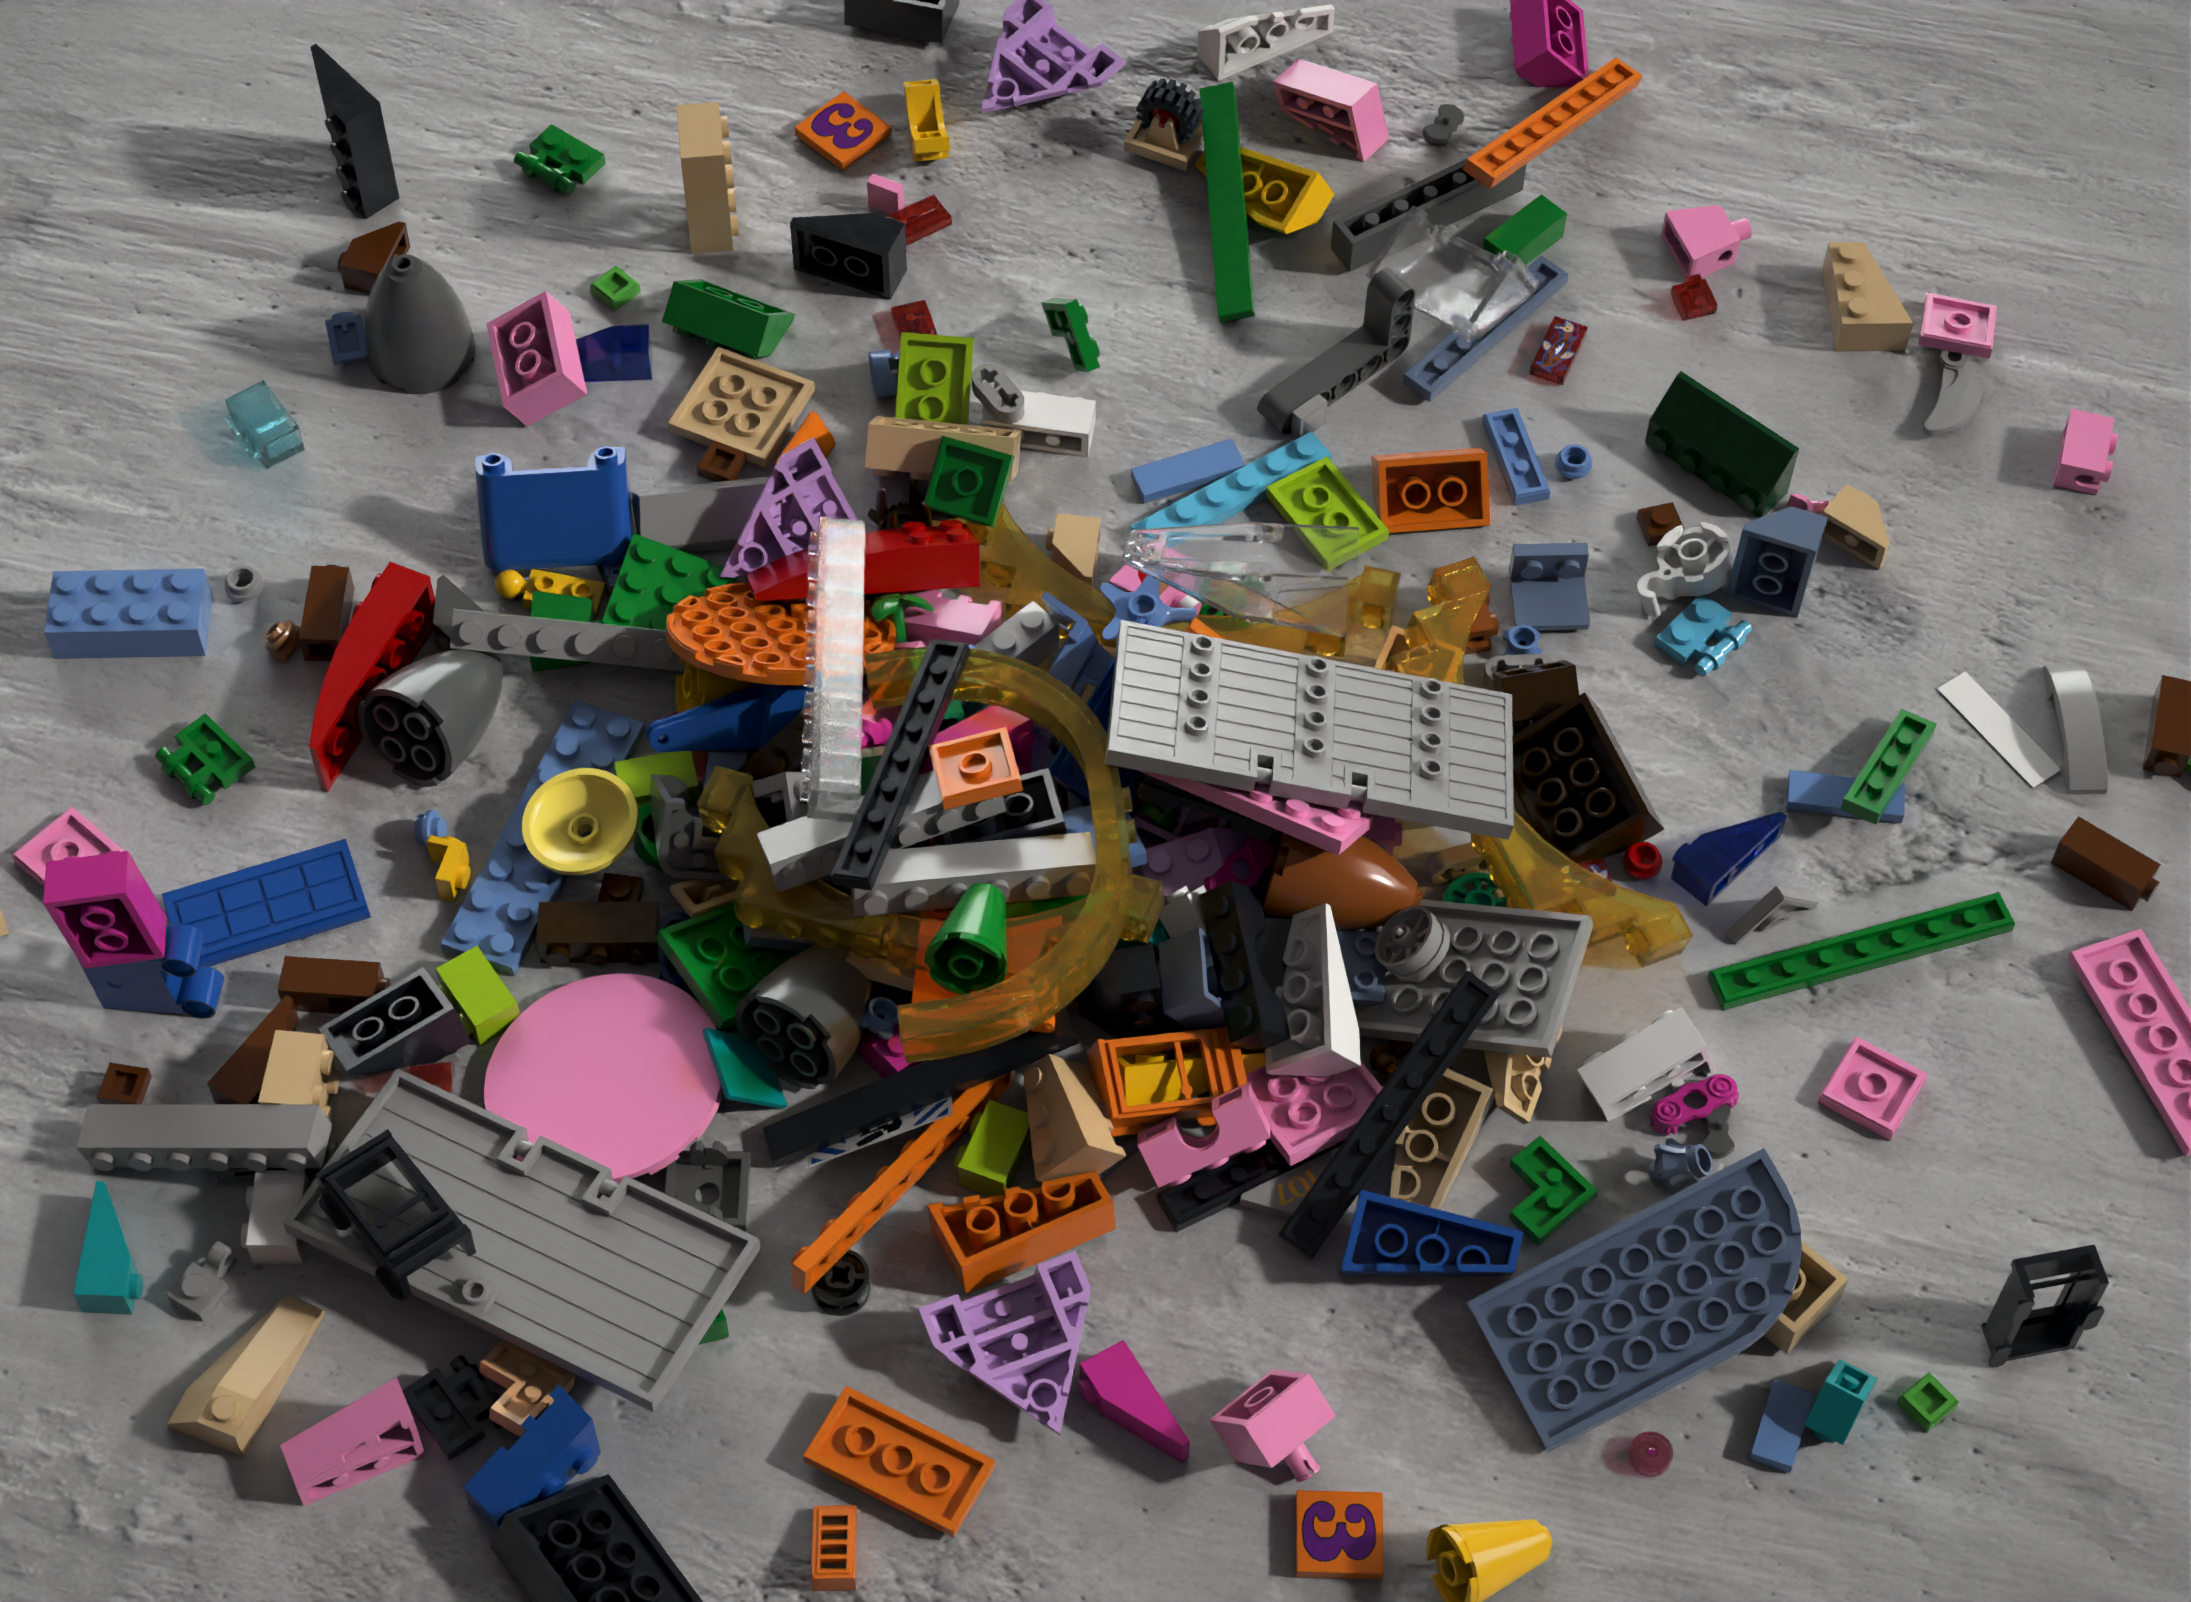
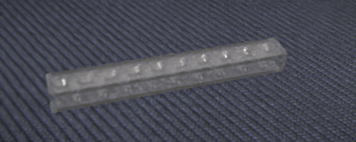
(835, 671)

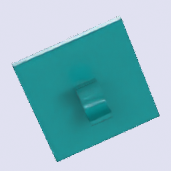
(743, 1070)

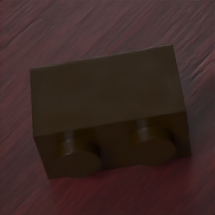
(1537, 689)

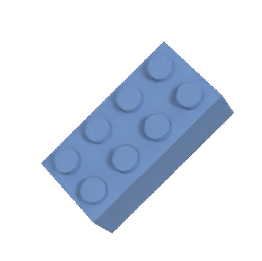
(128, 613)

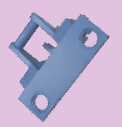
(1076, 664)

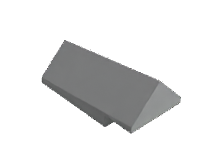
(696, 514)

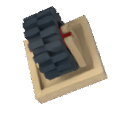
(1167, 125)

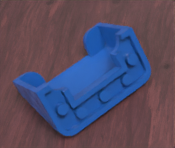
(554, 513)

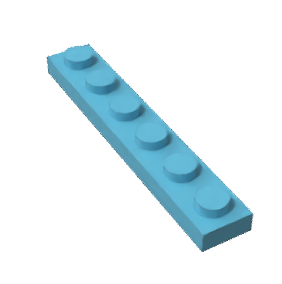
(1239, 489)

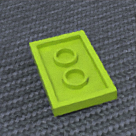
(934, 378)
(1326, 498)

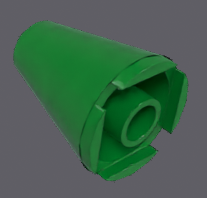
(971, 943)

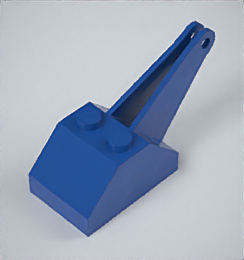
(731, 722)

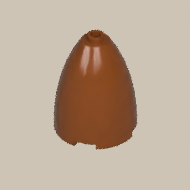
(1360, 884)

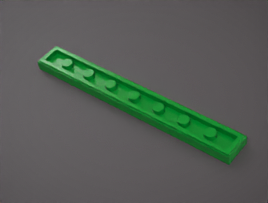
(1227, 203)
(1860, 951)

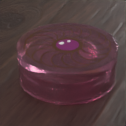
(1650, 1454)

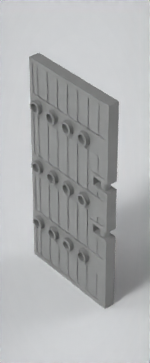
(1312, 729)
(572, 1278)

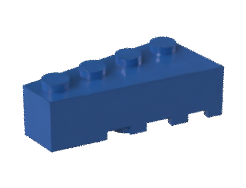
(1417, 1240)

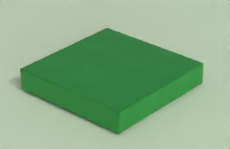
(968, 481)

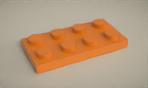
(899, 1461)

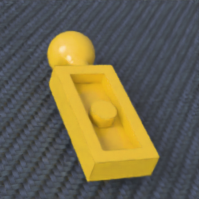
(511, 584)

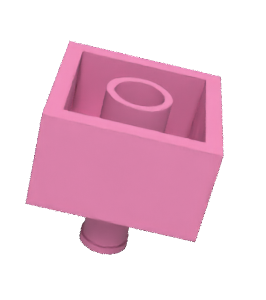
(1274, 1421)

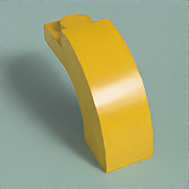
(925, 120)

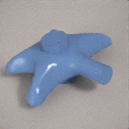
(1142, 603)

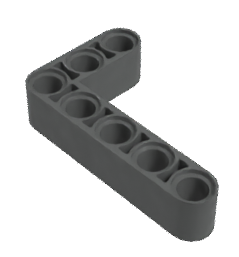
(1354, 358)

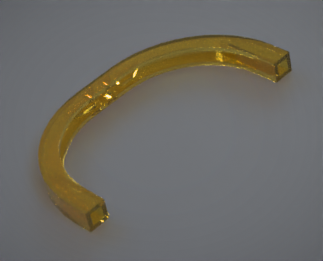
(1037, 993)

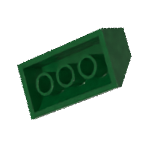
(1722, 445)

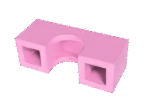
(1175, 1155)

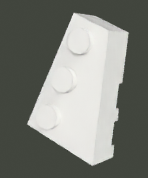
(1646, 1063)

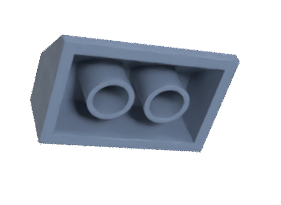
(1777, 559)

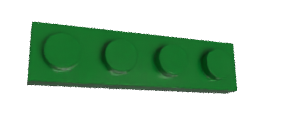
(1888, 766)

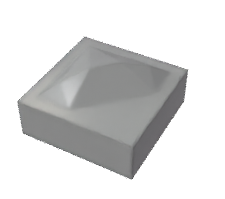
(1309, 416)

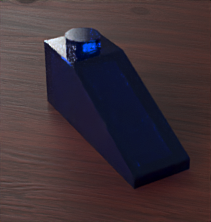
(616, 354)
(1723, 854)

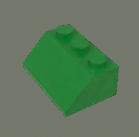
(725, 318)

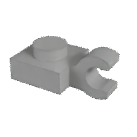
(203, 1287)

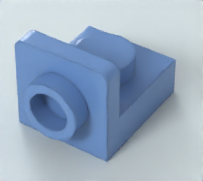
(346, 338)

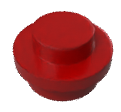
(1642, 860)

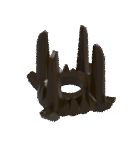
(888, 518)

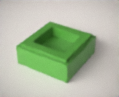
(615, 288)
(1928, 1402)

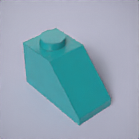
(1840, 1402)

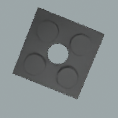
(717, 1167)

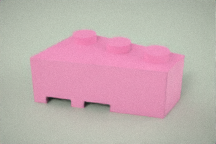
(1336, 103)
(951, 619)

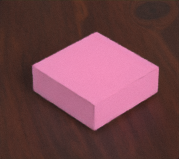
(885, 194)

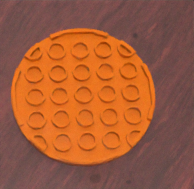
(755, 639)

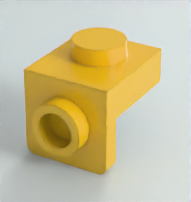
(454, 867)

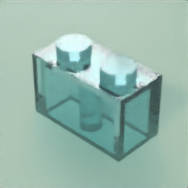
(264, 425)

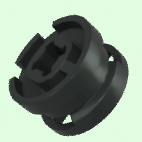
(844, 1285)

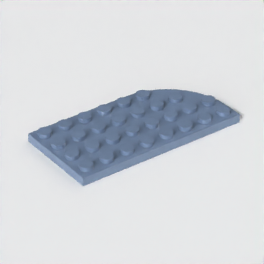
(1646, 1300)

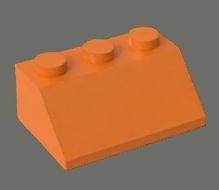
(1431, 489)

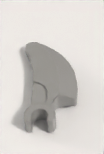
(1957, 397)

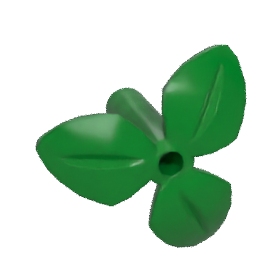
(895, 606)

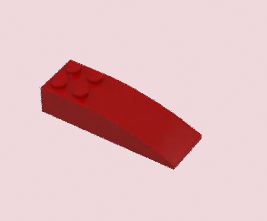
(895, 561)
(380, 639)

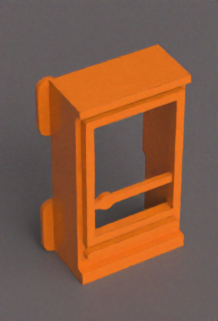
(1222, 1067)

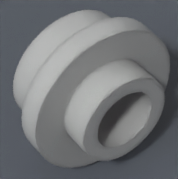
(243, 576)

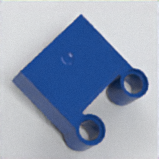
(162, 984)

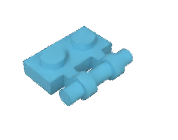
(1694, 628)

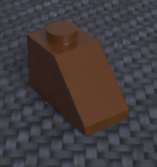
(370, 254)

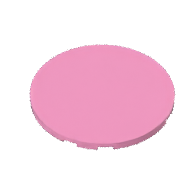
(609, 1072)

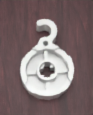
(1689, 565)

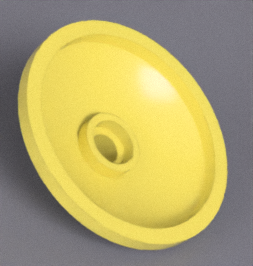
(577, 804)

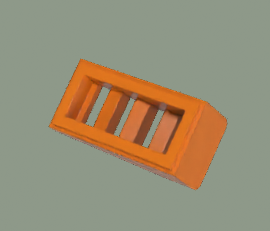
(834, 1578)

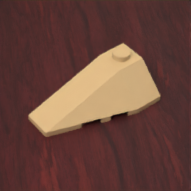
(1439, 1139)
(243, 1384)

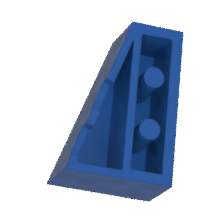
(538, 1463)

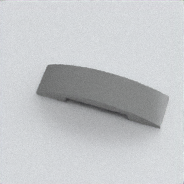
(2079, 727)

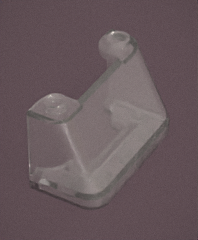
(1455, 278)

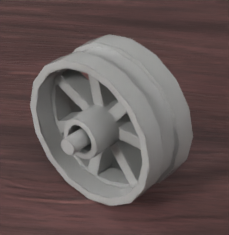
(1409, 946)

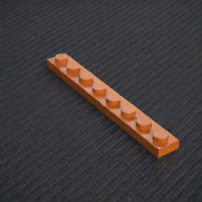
(1552, 123)
(892, 1183)

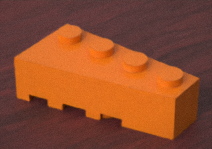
(1020, 1228)

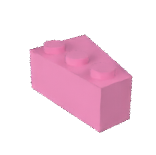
(354, 1444)

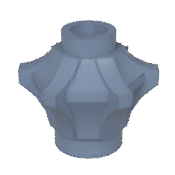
(1679, 1165)

